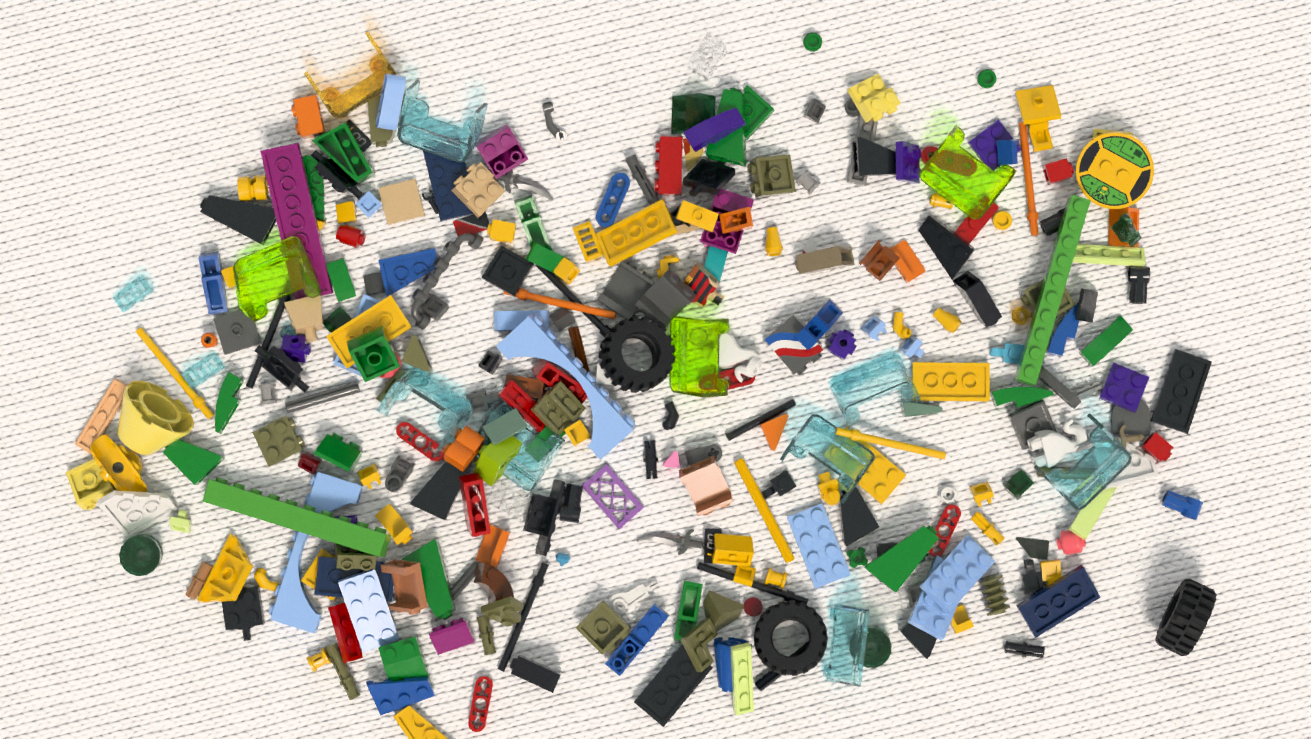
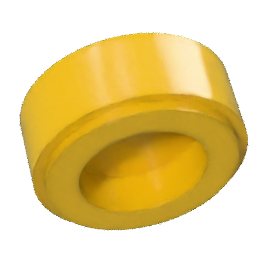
(1002, 220)

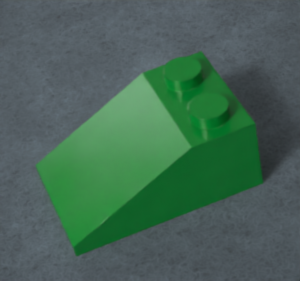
(404, 659)

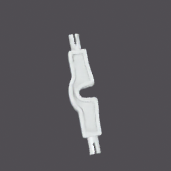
(631, 597)

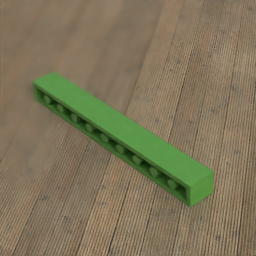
(1052, 290)
(297, 518)

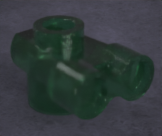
(1126, 230)

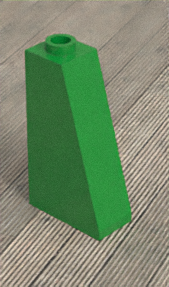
(732, 147)
(901, 559)
(435, 579)

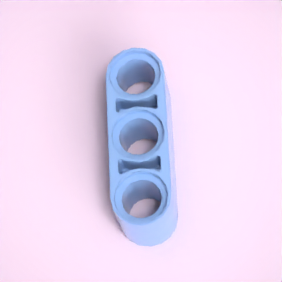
(390, 102)
(511, 319)

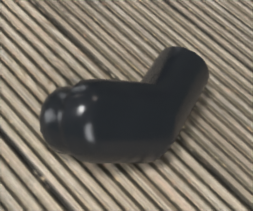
(672, 417)

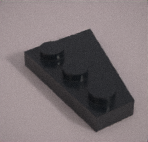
(946, 245)

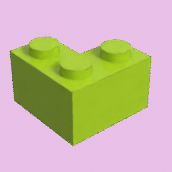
(495, 458)

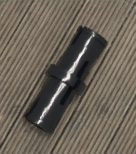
(650, 459)
(1024, 649)

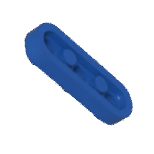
(617, 192)

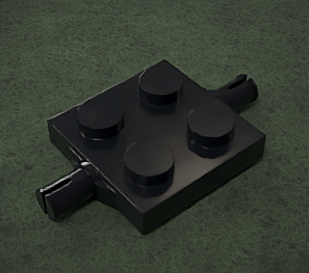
(336, 175)
(708, 177)
(282, 368)
(244, 612)

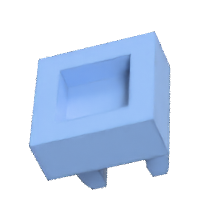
(368, 204)
(874, 327)
(911, 347)

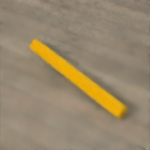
(764, 510)

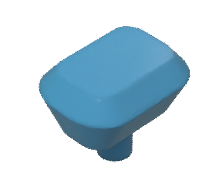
(562, 558)

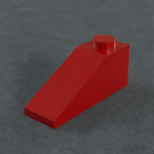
(552, 373)

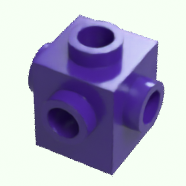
(296, 347)
(838, 350)

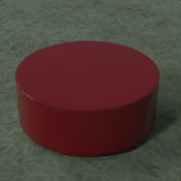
(753, 606)

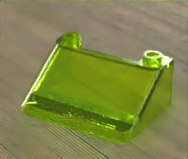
(963, 177)
(272, 275)
(697, 356)

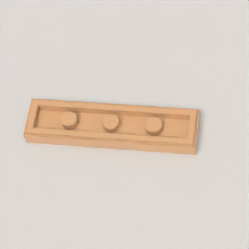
(102, 415)

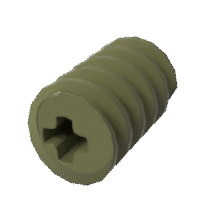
(995, 594)

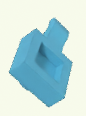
(1011, 353)

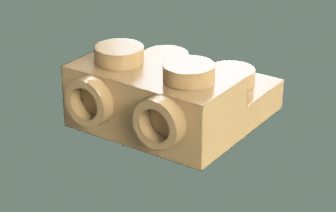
(477, 189)

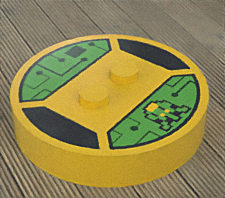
(1115, 170)

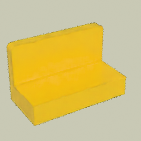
(733, 549)

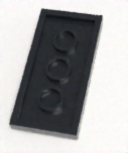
(1181, 391)
(670, 687)

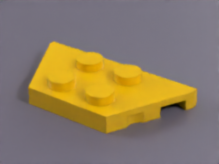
(227, 573)

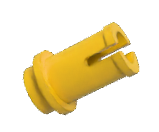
(938, 200)

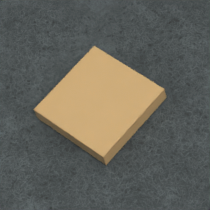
(401, 202)

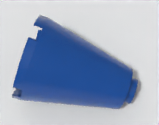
(723, 661)

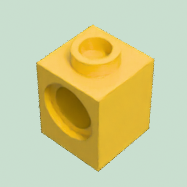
(501, 231)

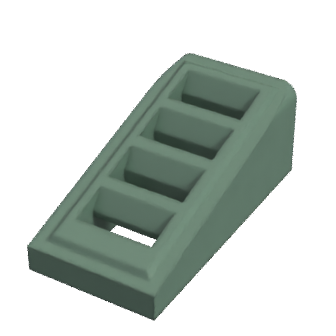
(916, 409)

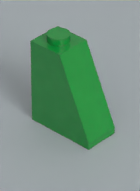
(192, 460)

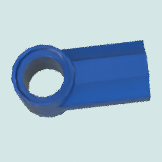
(1186, 506)

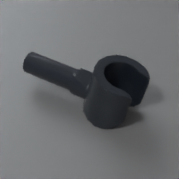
(431, 201)

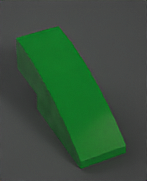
(531, 221)
(1105, 341)
(1019, 395)
(226, 401)
(688, 609)

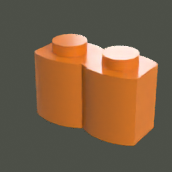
(463, 448)

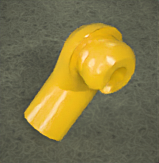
(898, 326)
(262, 580)

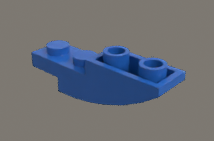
(637, 639)

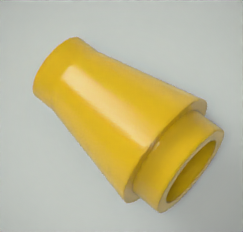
(773, 243)
(947, 320)

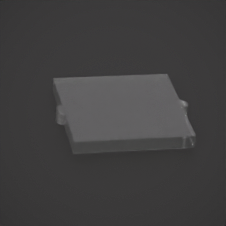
(883, 604)

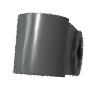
(698, 454)
(399, 473)

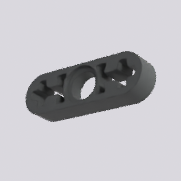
(1059, 388)

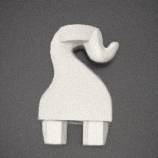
(732, 355)
(1054, 445)

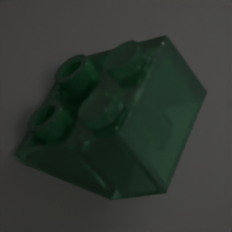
(691, 110)

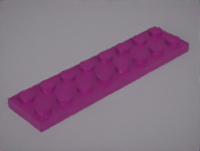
(295, 207)

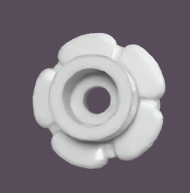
(948, 499)

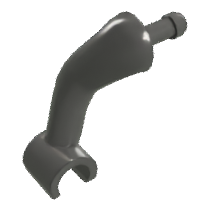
(559, 134)

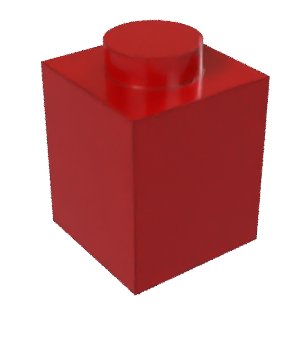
(1058, 171)
(1157, 447)

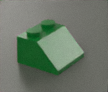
(373, 354)
(338, 452)

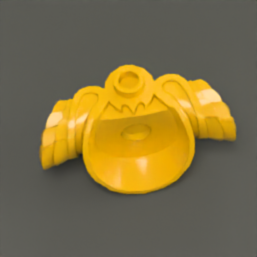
(107, 453)

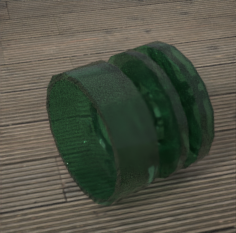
(137, 565)
(883, 645)

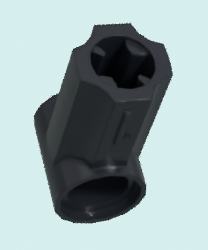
(1051, 224)
(1138, 279)
(571, 508)

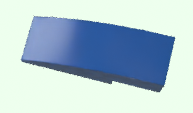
(213, 282)
(818, 325)
(1064, 330)

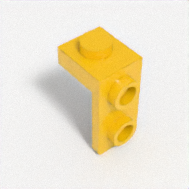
(395, 525)

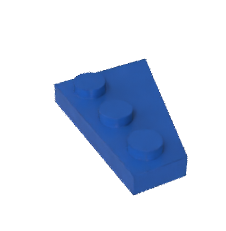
(405, 269)
(399, 694)

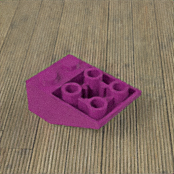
(725, 202)

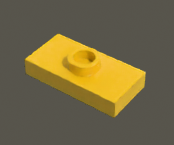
(697, 216)

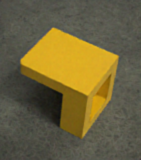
(577, 433)
(960, 620)

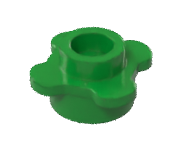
(853, 561)

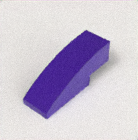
(714, 129)

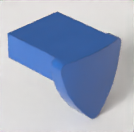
(1007, 151)

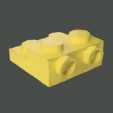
(874, 98)
(88, 484)

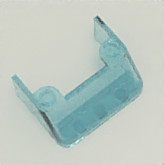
(435, 135)
(454, 406)
(836, 452)
(1093, 470)

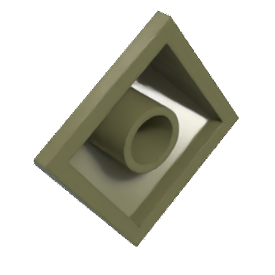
(416, 355)

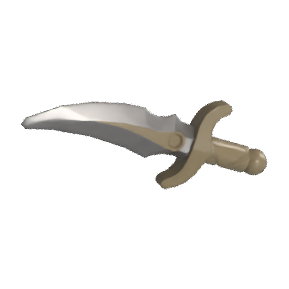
(1121, 437)

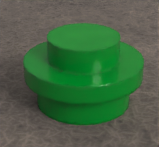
(812, 42)
(986, 78)

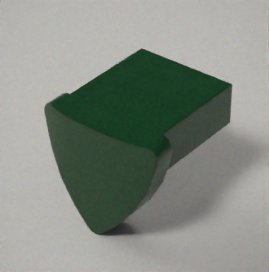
(336, 319)
(1018, 484)

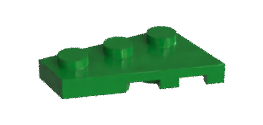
(756, 111)
(316, 186)

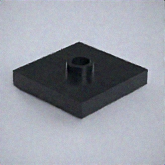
(507, 271)

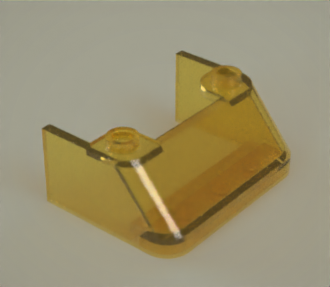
(340, 104)

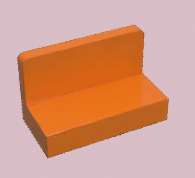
(1114, 215)
(908, 264)
(493, 546)

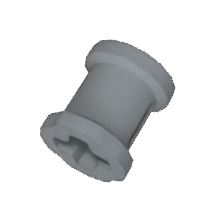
(808, 182)
(267, 393)

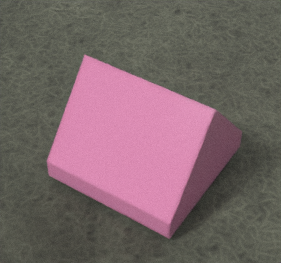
(672, 461)

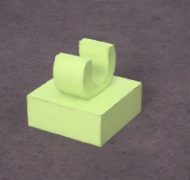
(180, 522)

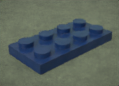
(442, 175)
(328, 576)
(1058, 601)

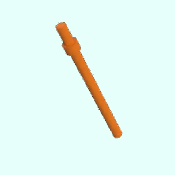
(1032, 215)
(523, 294)

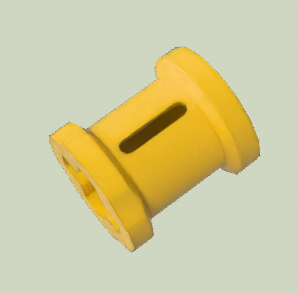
(776, 578)
(318, 660)

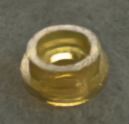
(1016, 315)

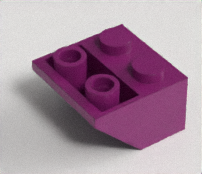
(501, 151)
(452, 637)

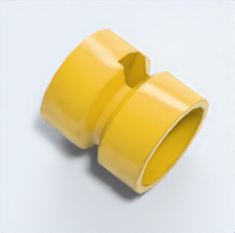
(252, 188)

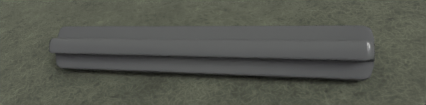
(322, 397)

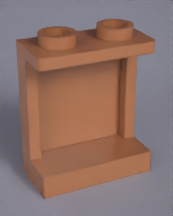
(407, 586)

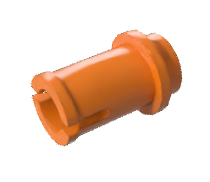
(204, 340)

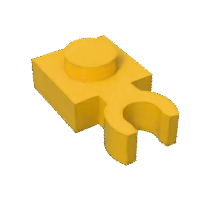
(1050, 571)

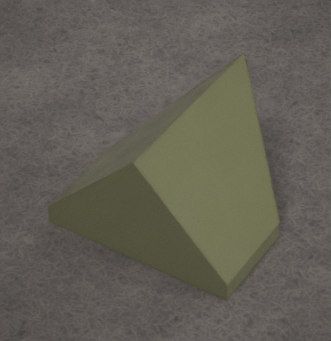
(721, 609)

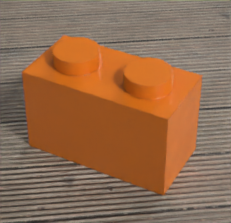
(309, 117)

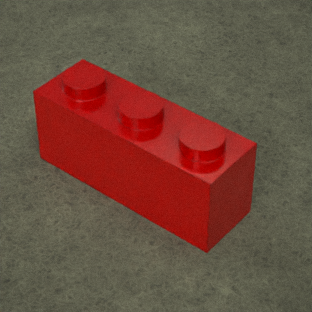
(669, 166)
(474, 504)

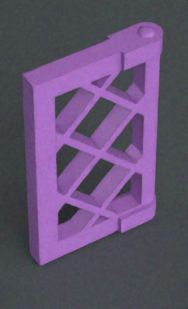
(628, 495)

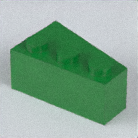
(345, 150)

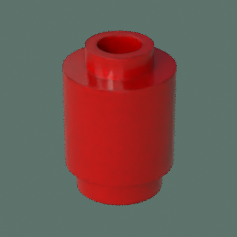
(350, 236)

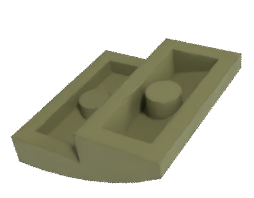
(558, 408)

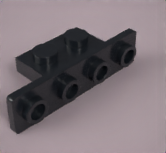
(543, 514)

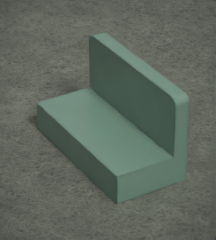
(504, 427)

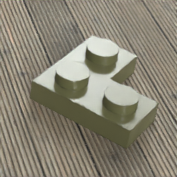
(504, 611)
(695, 644)

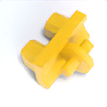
(828, 489)

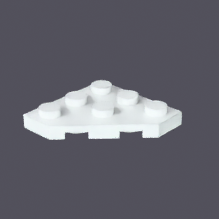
(1140, 468)
(136, 510)

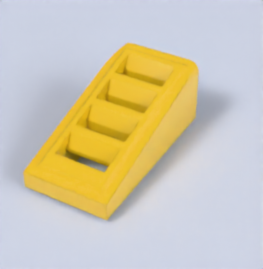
(588, 258)

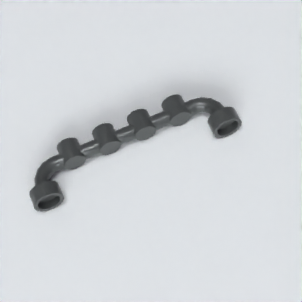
(431, 280)

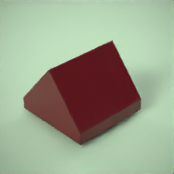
(309, 462)

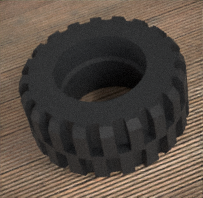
(653, 337)
(1186, 617)
(809, 619)

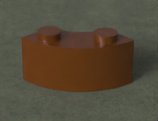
(493, 582)

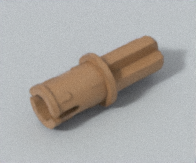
(198, 580)

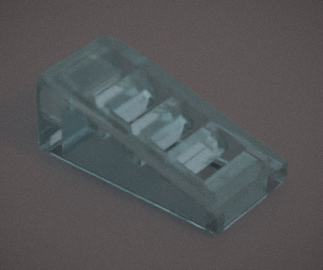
(148, 290)
(192, 369)

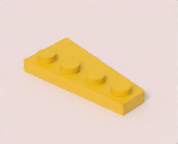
(416, 726)

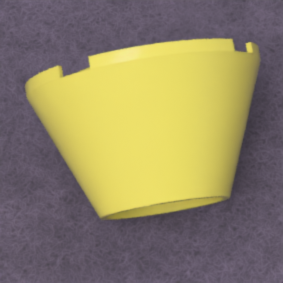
(151, 418)

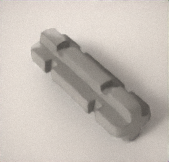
(1088, 390)

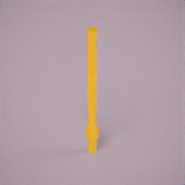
(198, 401)
(856, 435)

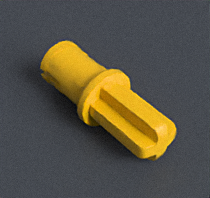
(987, 528)

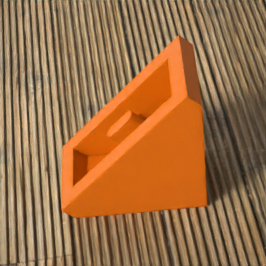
(736, 220)
(773, 430)

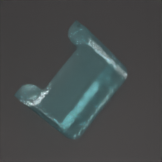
(871, 382)
(534, 455)
(847, 644)

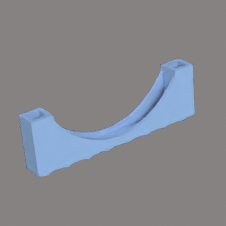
(537, 341)
(292, 602)

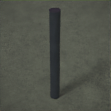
(761, 419)

